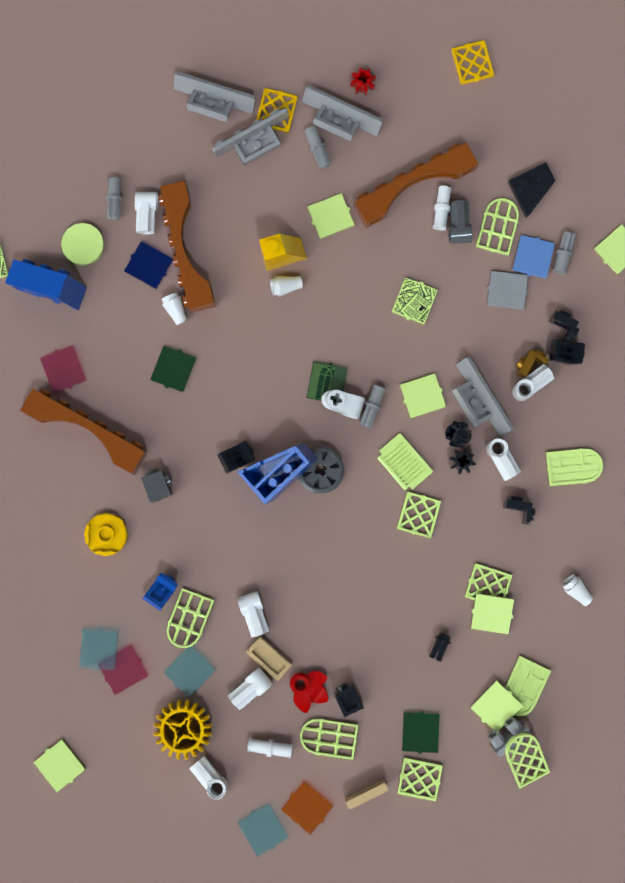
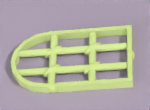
(503, 234)
(187, 609)
(318, 742)

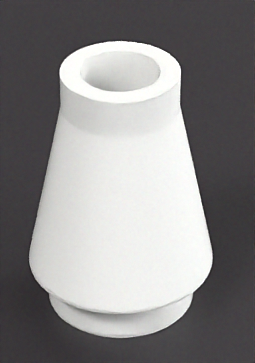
(285, 284)
(174, 306)
(575, 588)

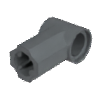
(460, 228)

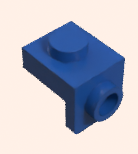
(161, 591)

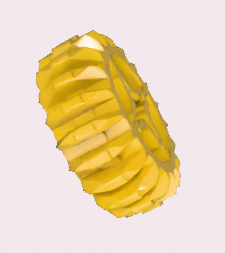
(174, 724)

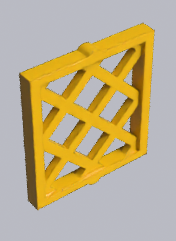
(477, 78)
(285, 105)

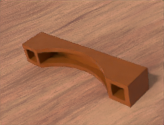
(452, 164)
(177, 205)
(122, 453)

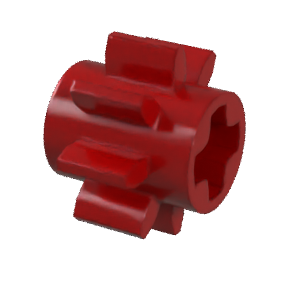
(366, 76)

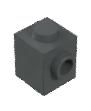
(157, 485)

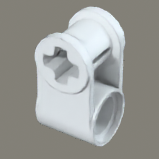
(347, 404)

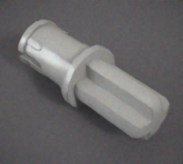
(317, 147)
(114, 198)
(564, 253)
(372, 406)

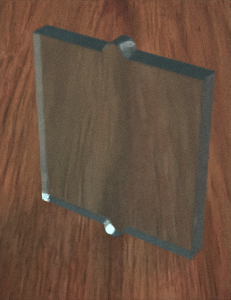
(98, 649)
(189, 671)
(262, 830)

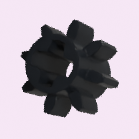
(458, 434)
(467, 457)

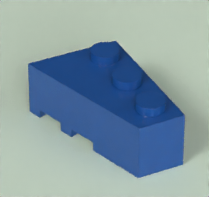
(46, 283)
(277, 473)

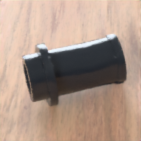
(440, 645)

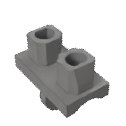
(499, 741)

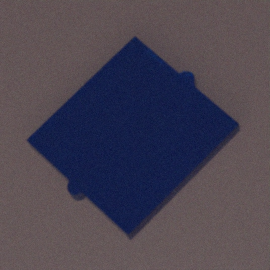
(148, 265)

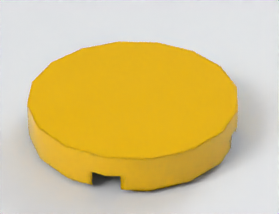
(106, 534)

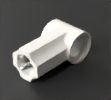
(146, 206)
(533, 382)
(504, 460)
(252, 609)
(253, 685)
(207, 776)

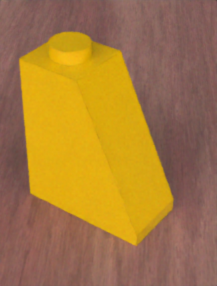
(281, 250)

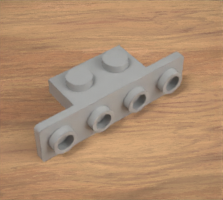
(211, 98)
(339, 115)
(254, 141)
(478, 399)

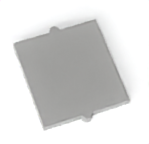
(507, 290)

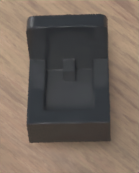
(564, 320)
(566, 352)
(236, 457)
(517, 503)
(348, 699)

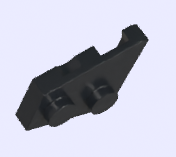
(531, 187)

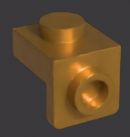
(525, 364)

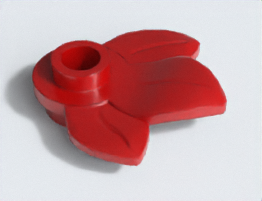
(311, 691)

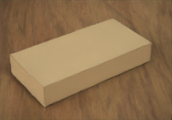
(269, 658)
(366, 794)

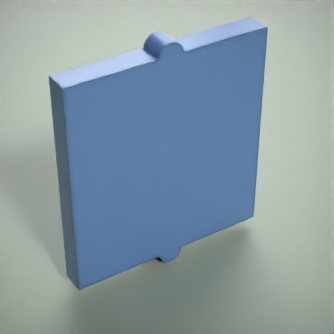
(533, 256)

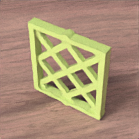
(433, 518)
(483, 576)
(405, 776)

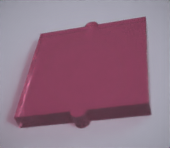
(63, 369)
(127, 671)

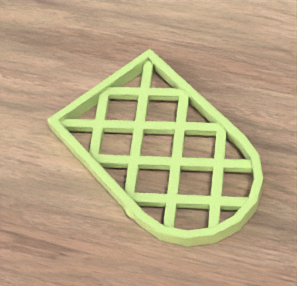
(522, 783)

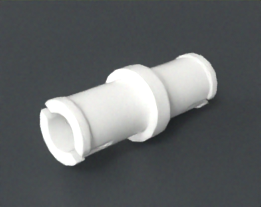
(442, 208)
(270, 748)

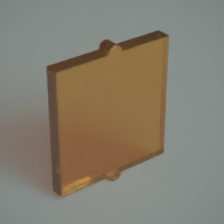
(307, 808)

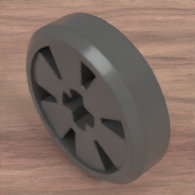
(334, 472)

